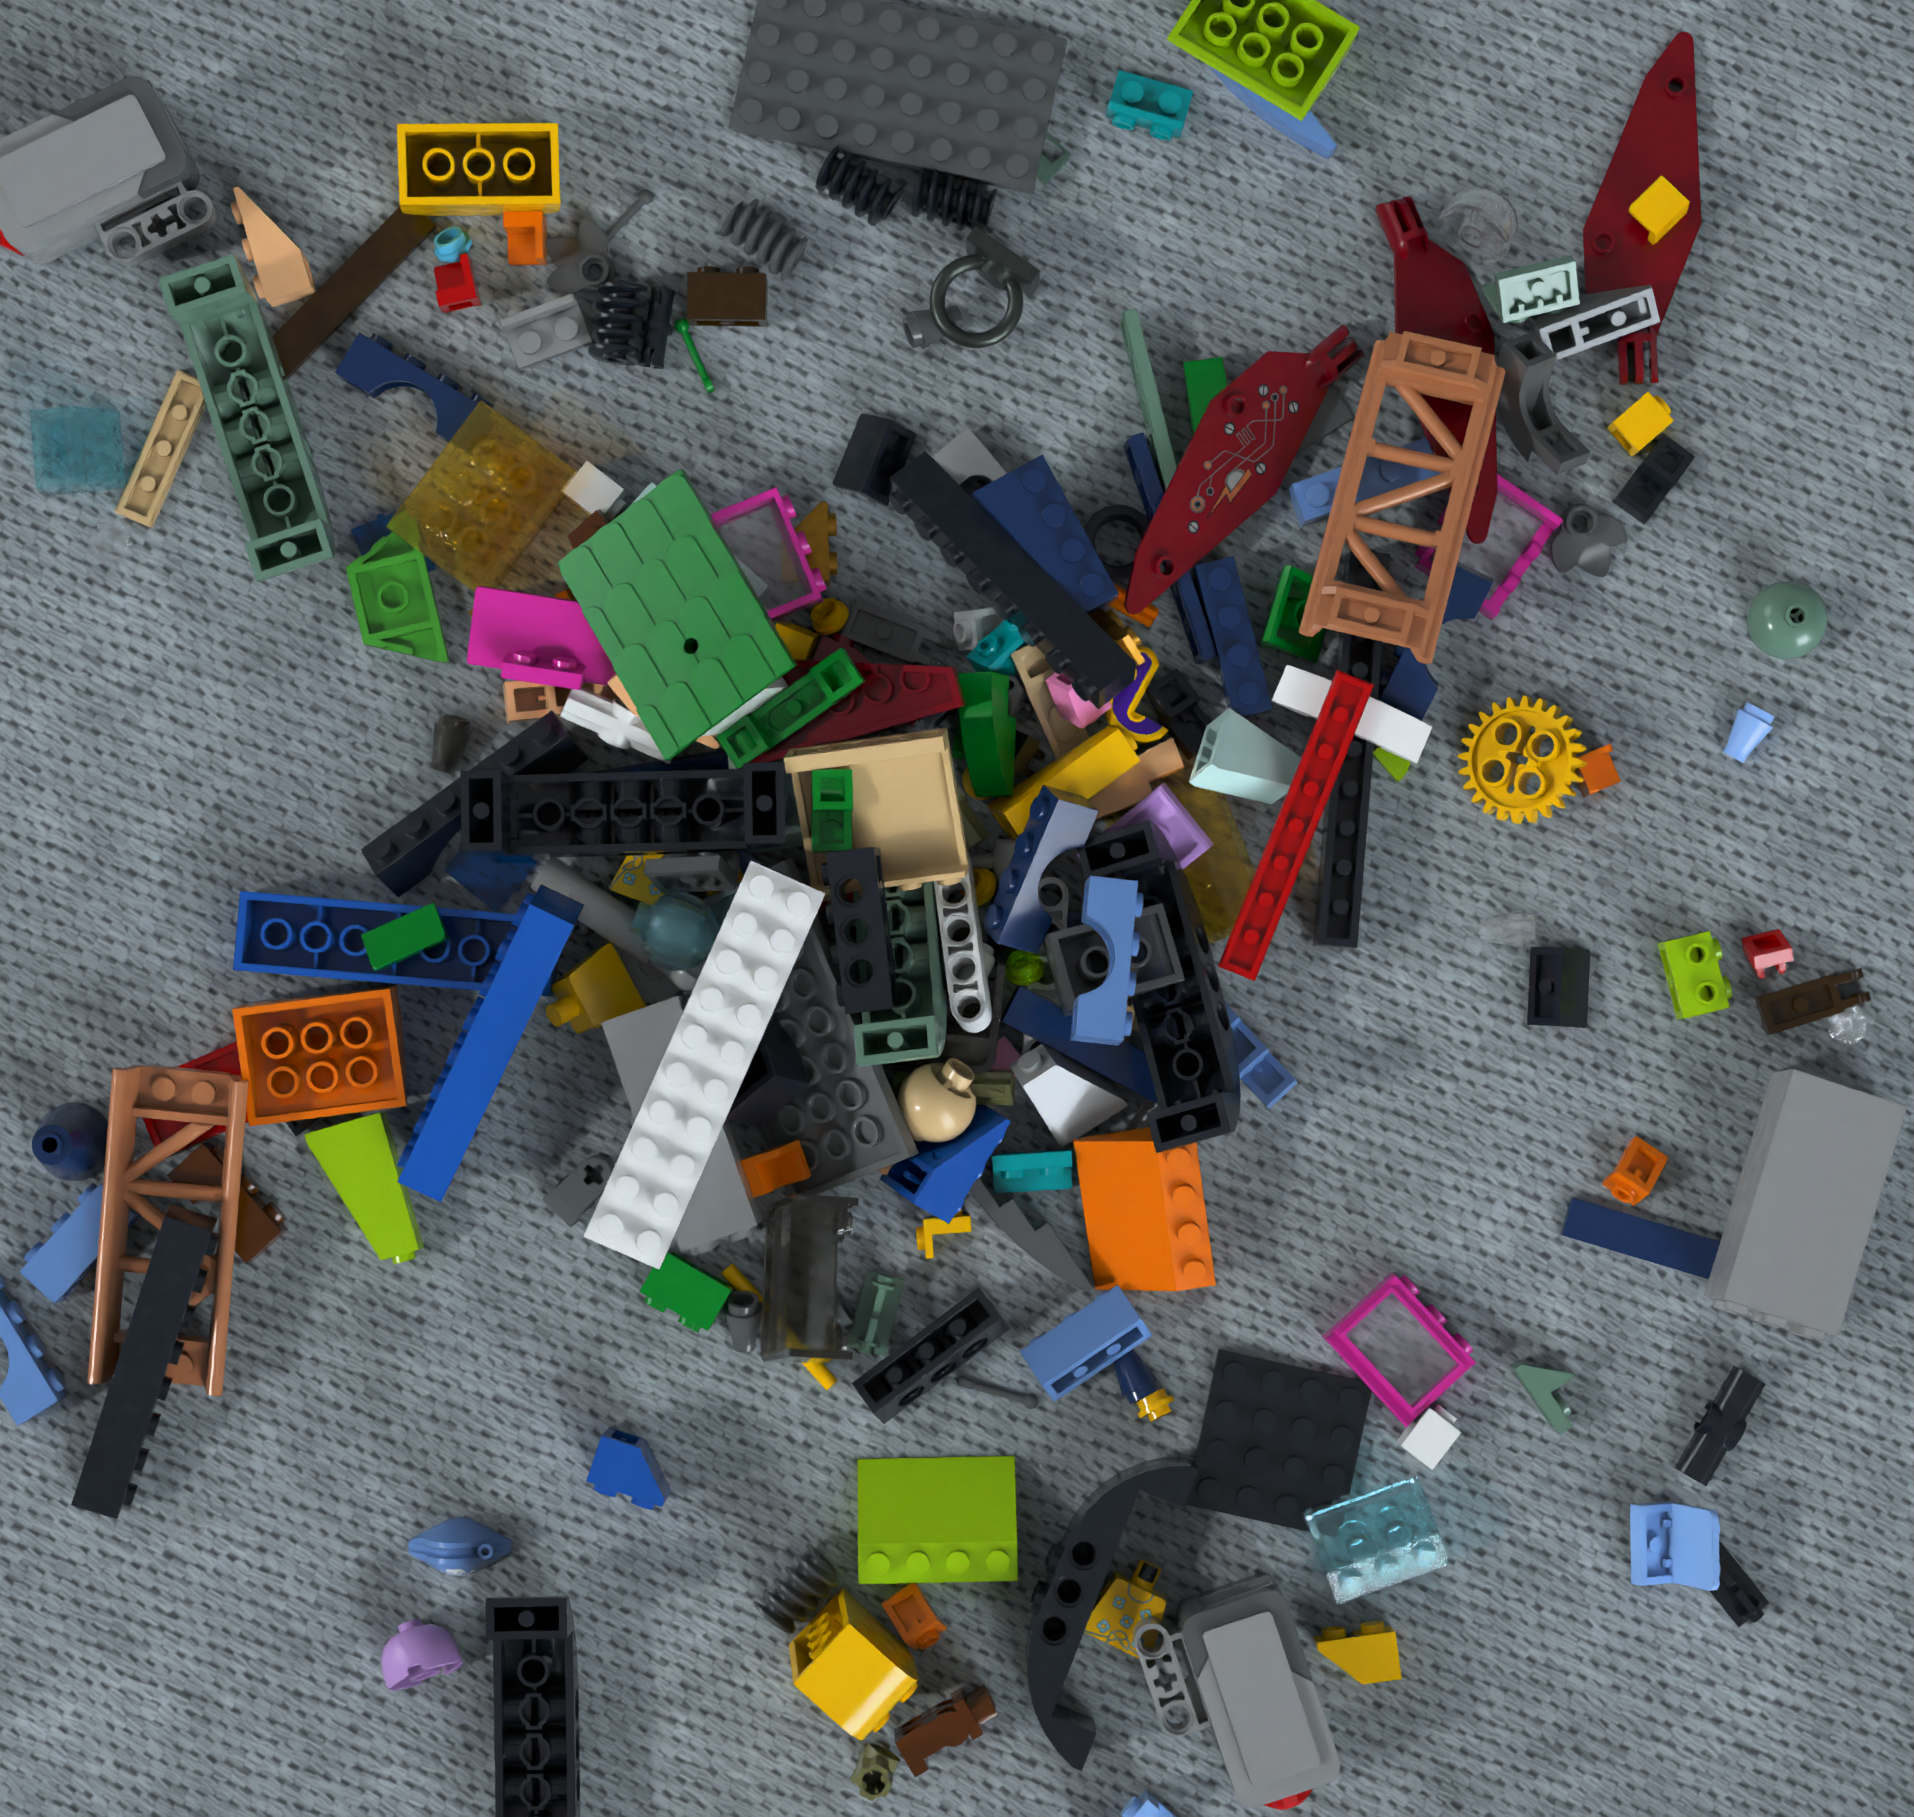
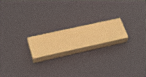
(163, 450)

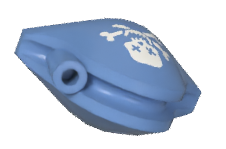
(459, 1546)

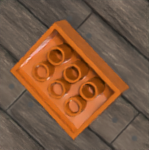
(322, 1054)
(1143, 1213)

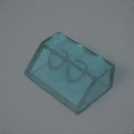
(1377, 1540)

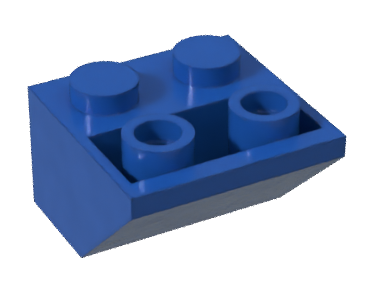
(628, 1467)

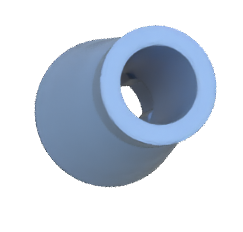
(1748, 731)

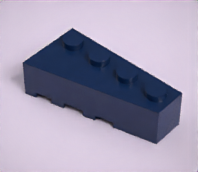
(1042, 522)

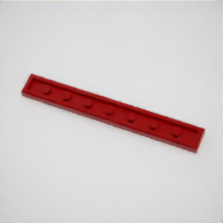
(1295, 825)

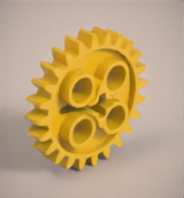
(1554, 770)

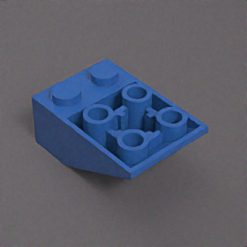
(945, 1171)

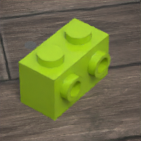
(1695, 974)

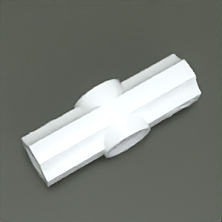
(610, 720)

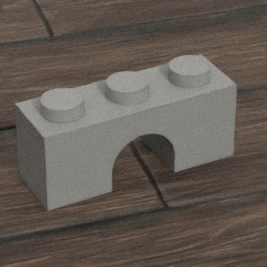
(969, 459)

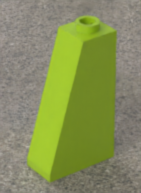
(363, 1169)

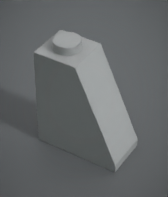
(1066, 1093)

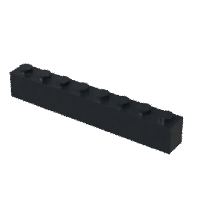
(1011, 580)
(145, 1360)

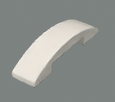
(1379, 723)

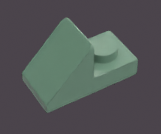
(1539, 1384)

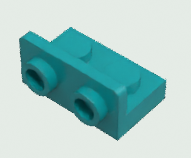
(1148, 105)
(995, 650)
(1032, 1171)

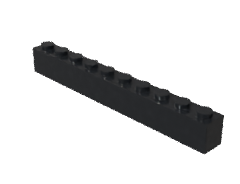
(1348, 804)

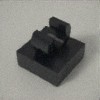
(1024, 750)

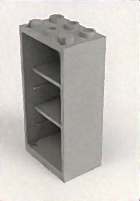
(722, 1198)
(1804, 1204)

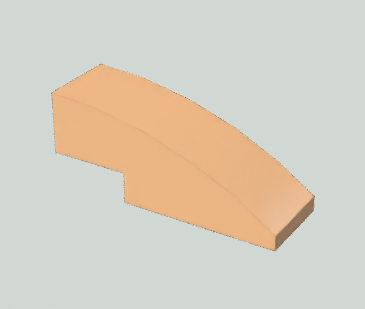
(532, 700)
(1134, 783)

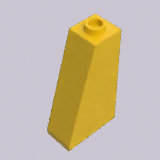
(1079, 771)

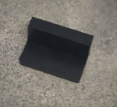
(872, 456)
(1558, 987)

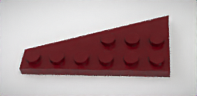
(886, 699)

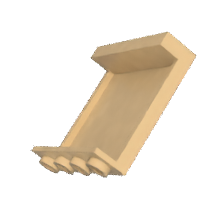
(900, 804)

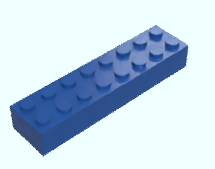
(326, 941)
(492, 1036)

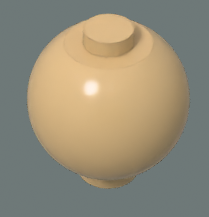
(938, 1100)

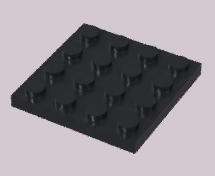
(1277, 1440)

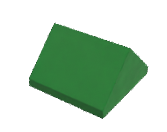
(1285, 617)

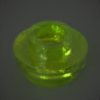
(1024, 967)

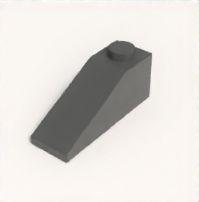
(1596, 319)

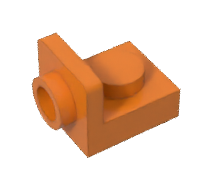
(1635, 1172)
(914, 1617)

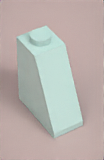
(1243, 760)

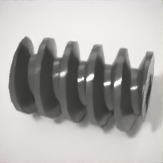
(764, 238)
(798, 1591)

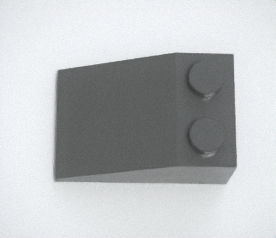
(1081, 958)

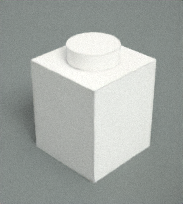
(596, 491)
(1430, 1435)

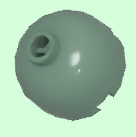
(1771, 623)

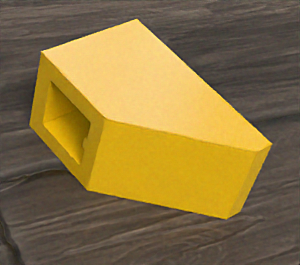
(1366, 1656)

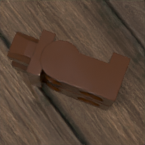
(944, 1726)

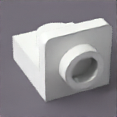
(974, 625)

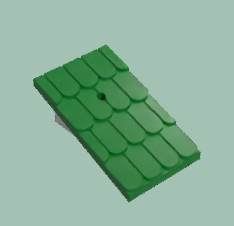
(677, 617)

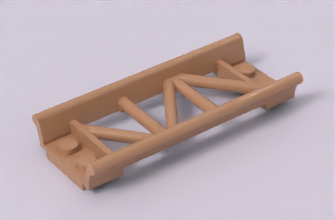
(1413, 367)
(176, 1095)

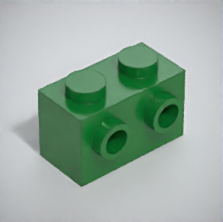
(686, 1291)

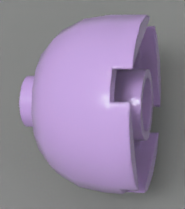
(418, 1655)

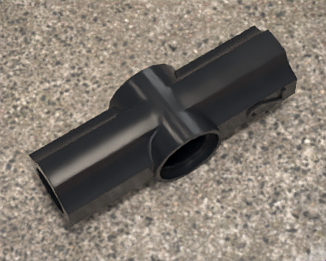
(1720, 1426)

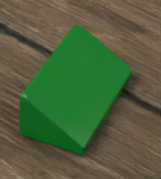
(405, 937)

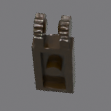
(1808, 1002)

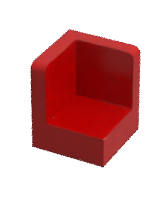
(456, 285)

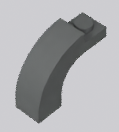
(1528, 408)

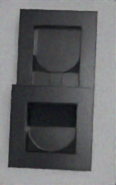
(1653, 479)
(1178, 710)

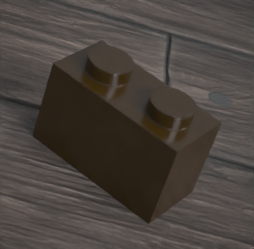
(727, 298)

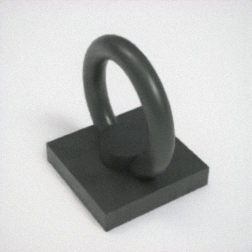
(998, 267)

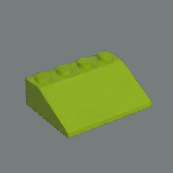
(1268, 46)
(937, 1520)

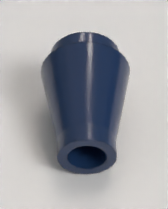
(1134, 1377)

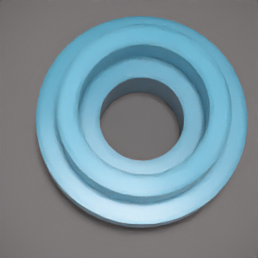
(451, 243)

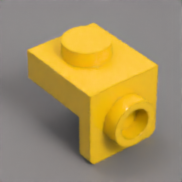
(934, 1225)

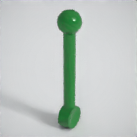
(681, 326)

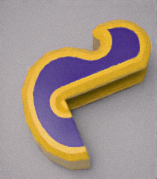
(1124, 704)

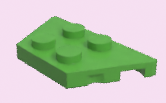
(397, 600)

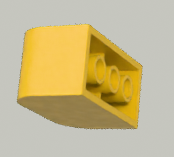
(478, 168)
(852, 1666)

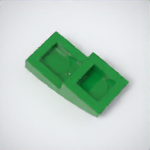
(831, 810)

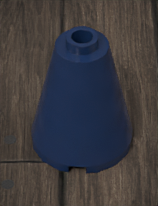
(71, 1141)

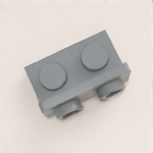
(546, 330)

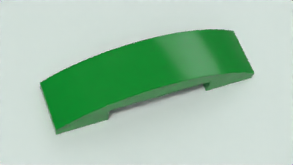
(791, 709)

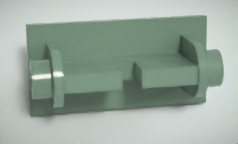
(876, 1313)

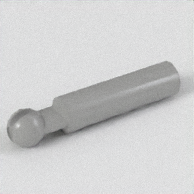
(606, 916)

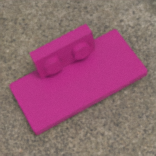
(536, 639)

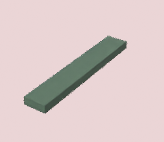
(1148, 396)

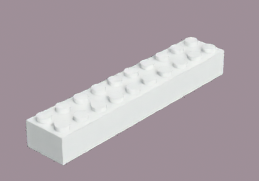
(704, 1065)

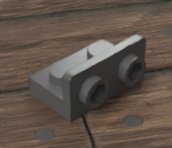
(694, 871)

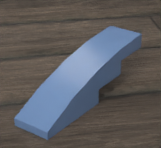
(1306, 132)
(1257, 1066)

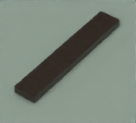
(349, 288)

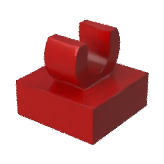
(1767, 950)

